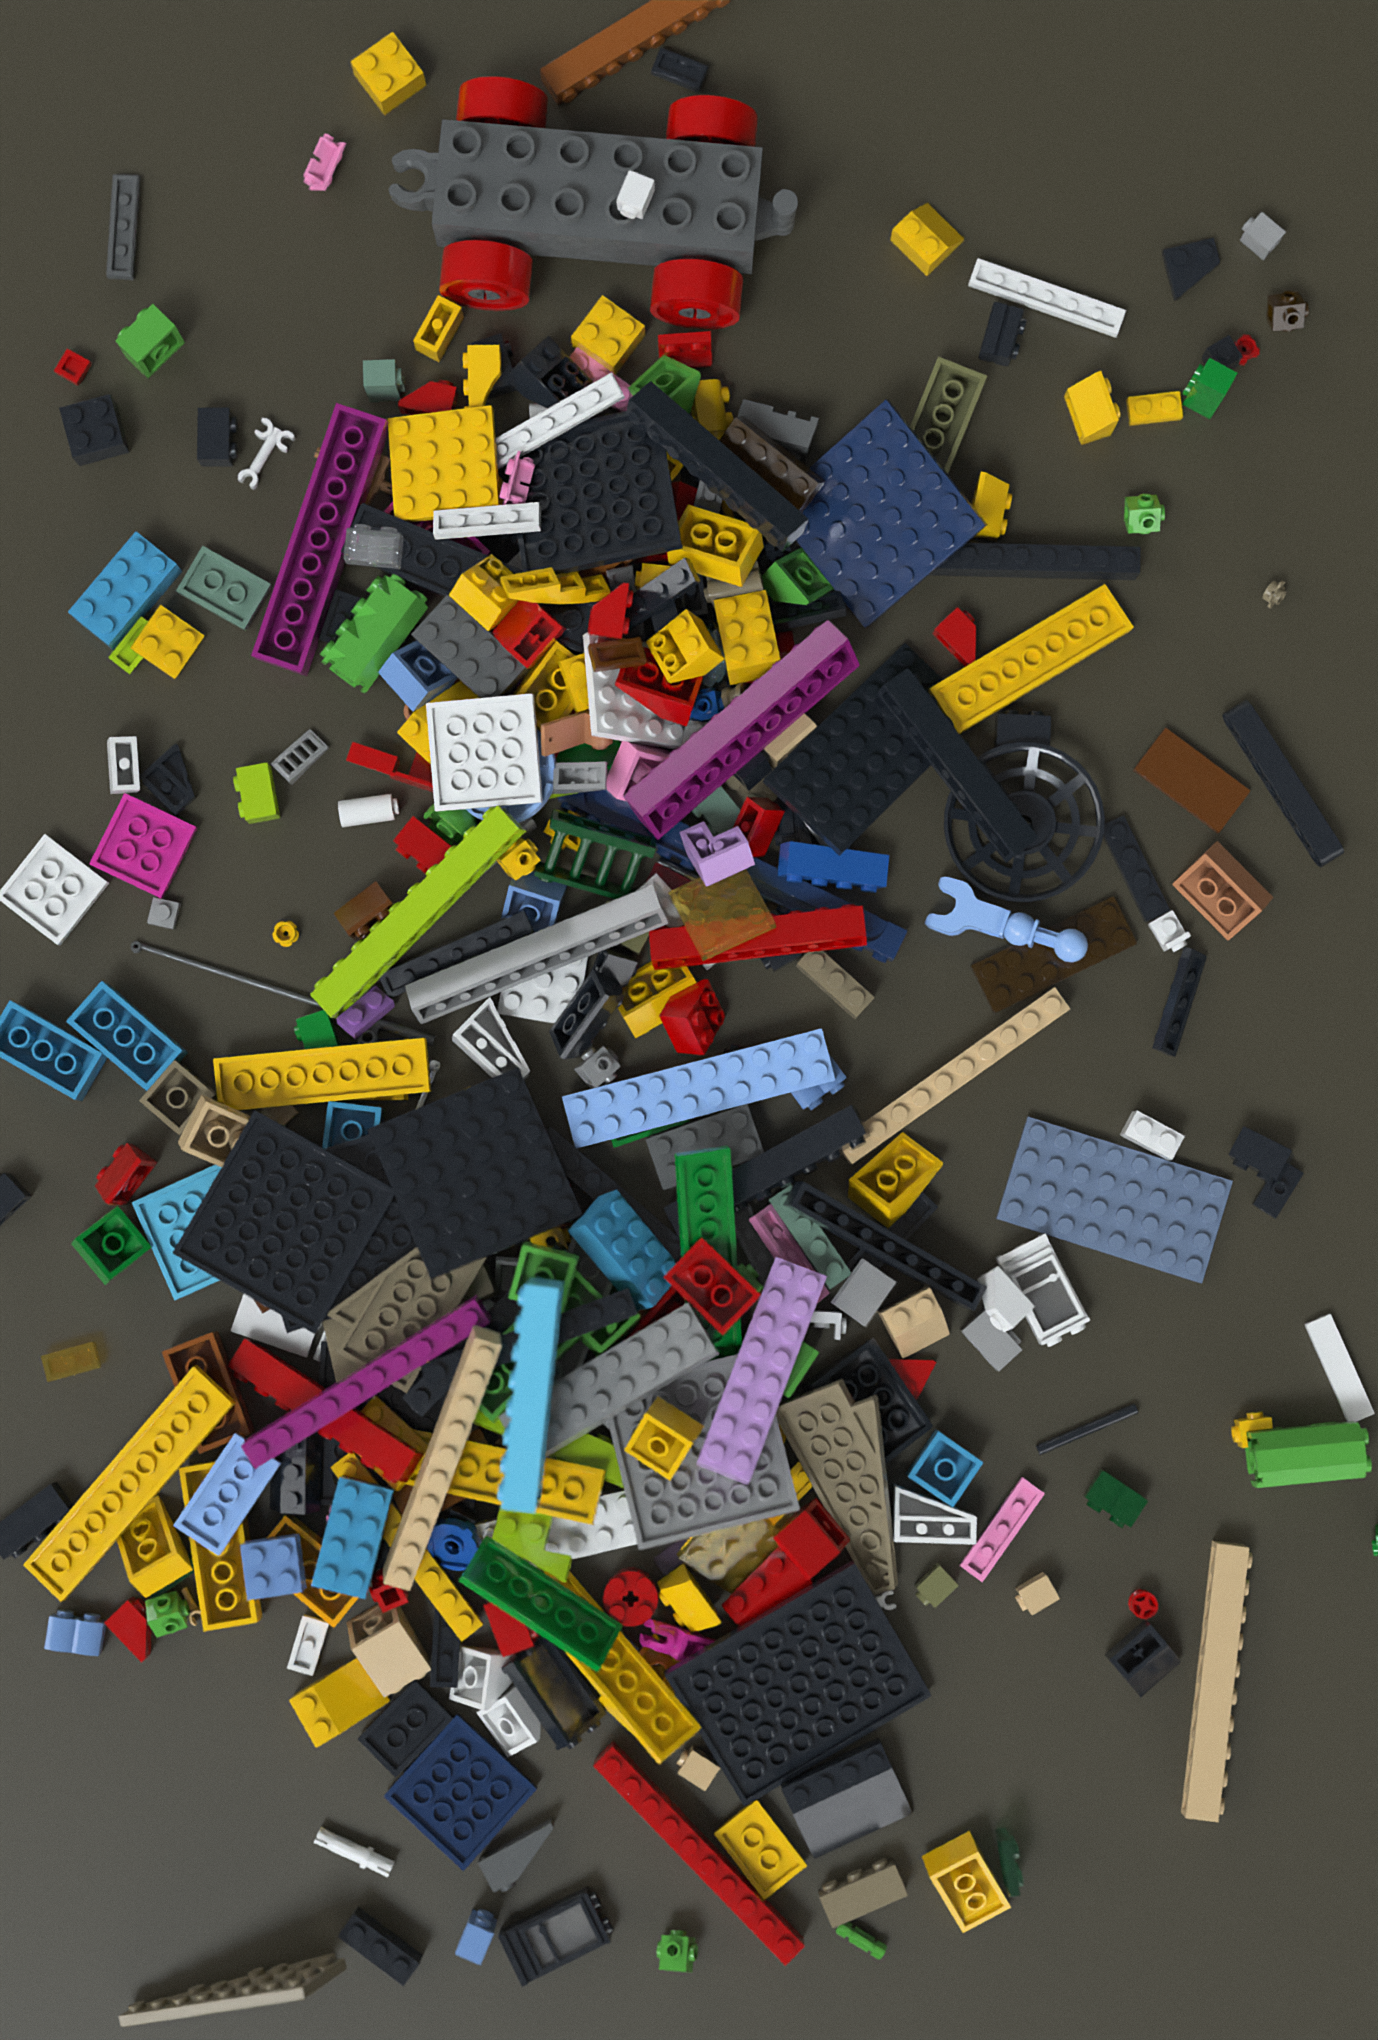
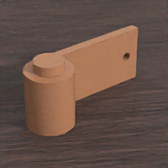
(570, 732)

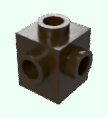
(1286, 311)

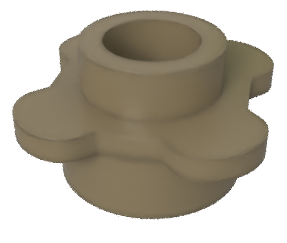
(1274, 593)

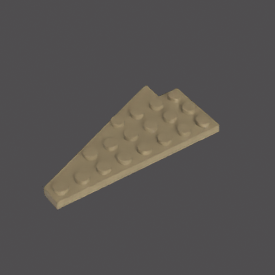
(397, 1307)
(846, 1465)
(259, 1988)

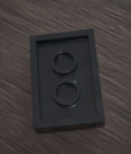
(405, 1728)

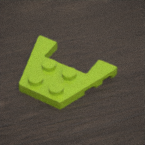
(527, 1537)

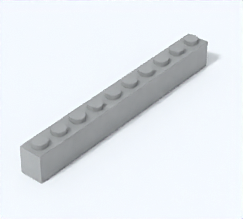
(536, 954)

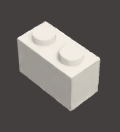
(123, 765)
(1152, 1135)

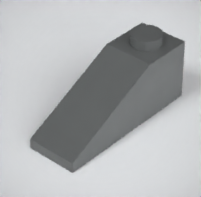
(508, 1861)

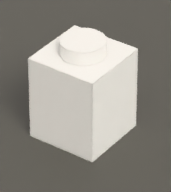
(635, 195)

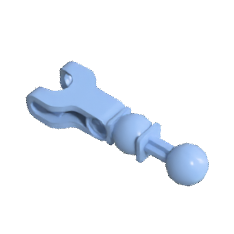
(996, 921)

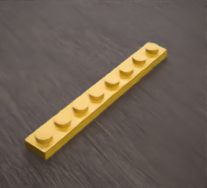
(430, 1574)

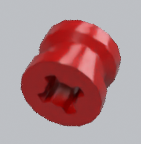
(1145, 1608)

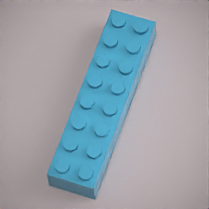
(532, 1394)

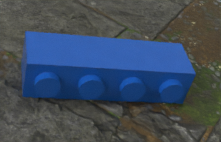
(825, 866)

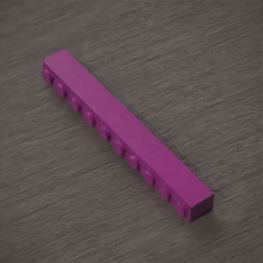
(365, 1382)

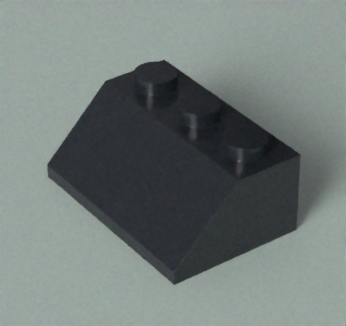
(586, 1015)
(298, 1478)

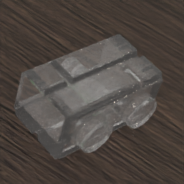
(373, 547)

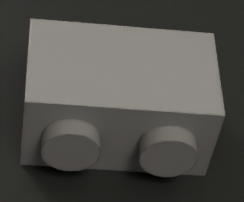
(992, 1343)

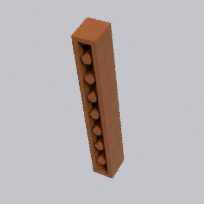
(621, 43)

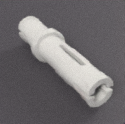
(354, 1852)

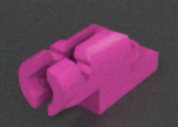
(679, 1641)

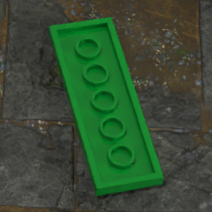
(541, 1603)

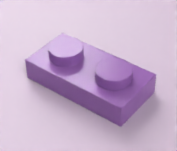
(365, 1012)

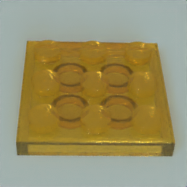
(721, 913)
(730, 1553)

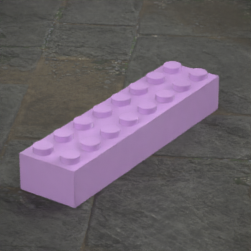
(761, 1371)

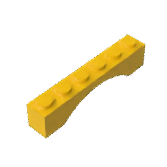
(483, 372)

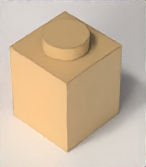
(1036, 1594)
(697, 1767)

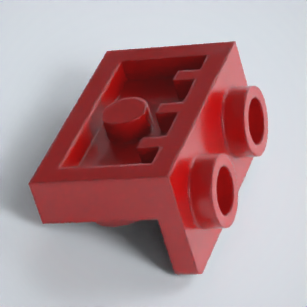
(687, 348)

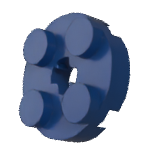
(458, 1531)

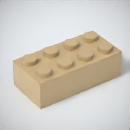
(212, 1130)

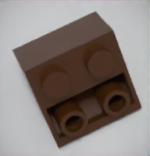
(364, 911)

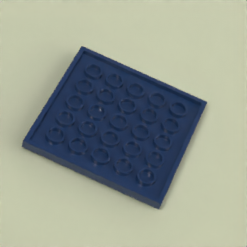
(883, 514)

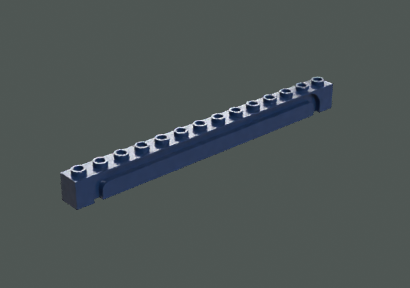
(601, 806)

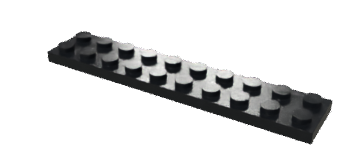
(441, 562)

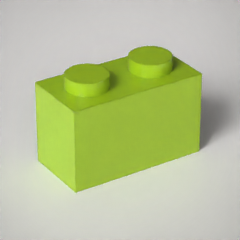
(257, 793)

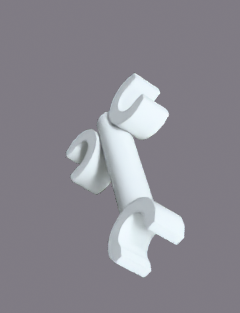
(272, 436)

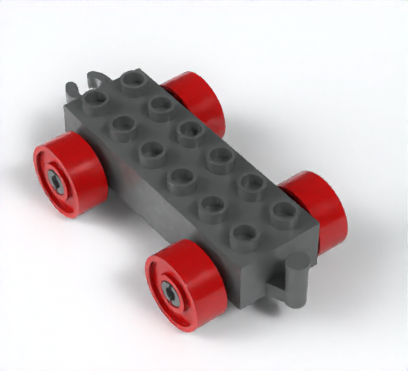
(525, 190)

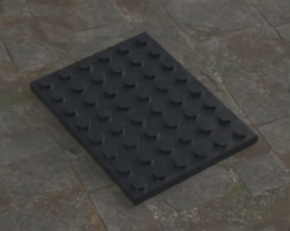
(798, 1683)

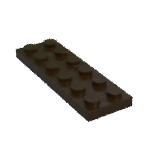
(1026, 970)

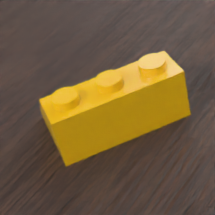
(548, 686)
(649, 993)

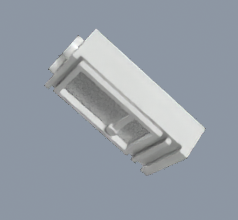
(1044, 1282)

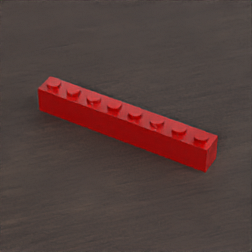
(793, 934)
(352, 1429)

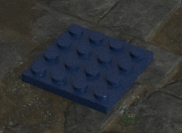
(460, 1792)

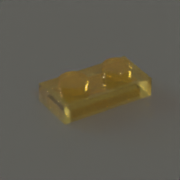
(71, 1361)

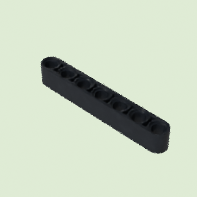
(1283, 783)

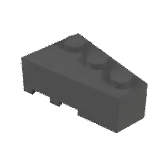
(787, 430)

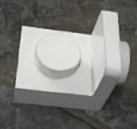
(1169, 932)
(823, 1319)

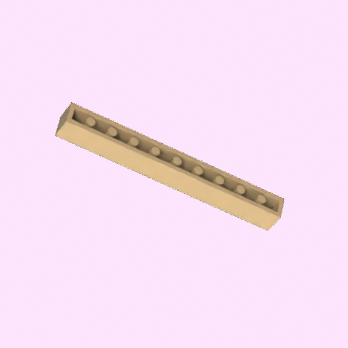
(960, 1071)
(441, 1457)
(1215, 1681)

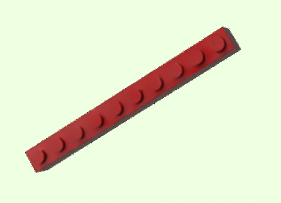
(699, 1853)

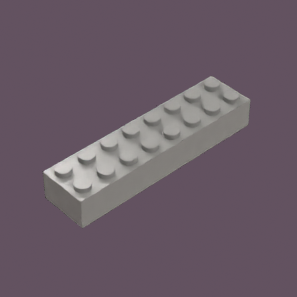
(625, 1375)

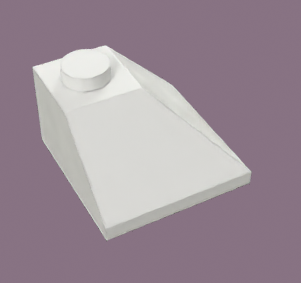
(1003, 1300)
(480, 1677)
(511, 1722)

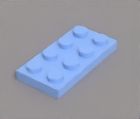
(225, 1497)

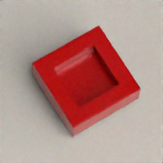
(73, 367)

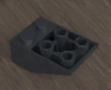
(548, 375)

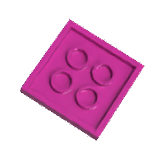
(143, 846)

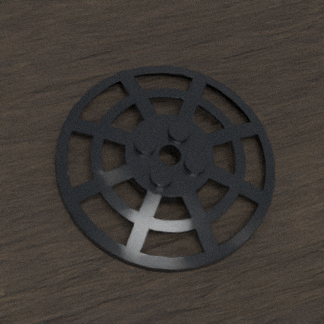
(1043, 820)

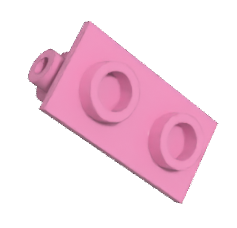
(319, 174)
(519, 471)

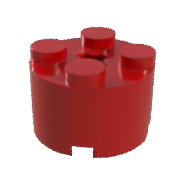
(642, 1586)

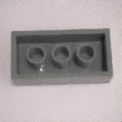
(469, 651)
(729, 1128)

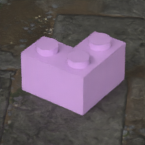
(718, 855)

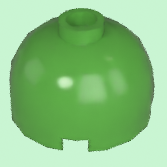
(450, 824)

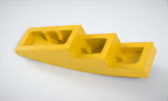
(549, 588)

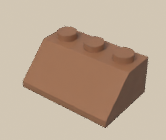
(1223, 890)

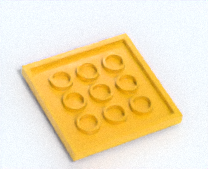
(443, 462)

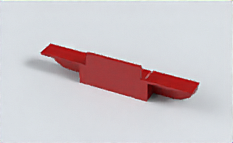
(419, 775)

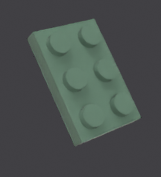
(224, 588)

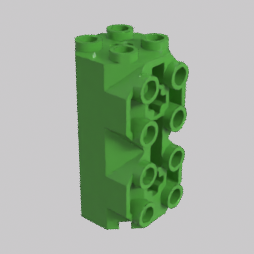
(375, 631)
(1307, 1454)

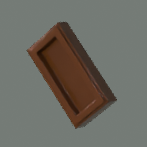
(617, 654)

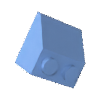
(538, 898)

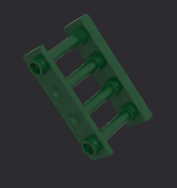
(590, 832)

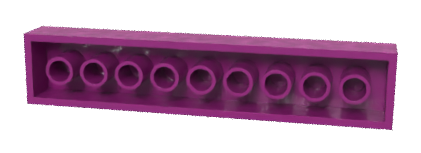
(314, 550)
(742, 729)

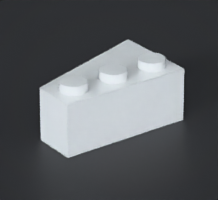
(489, 1042)
(928, 1520)

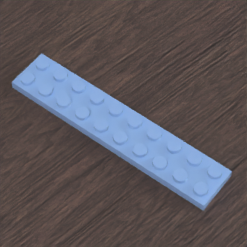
(698, 1088)

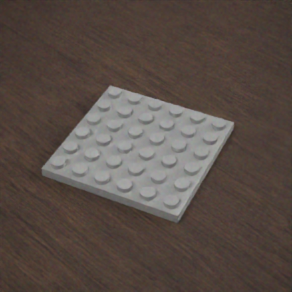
(695, 1497)

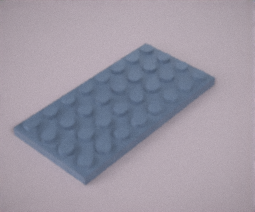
(1114, 1199)

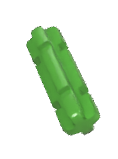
(862, 1939)

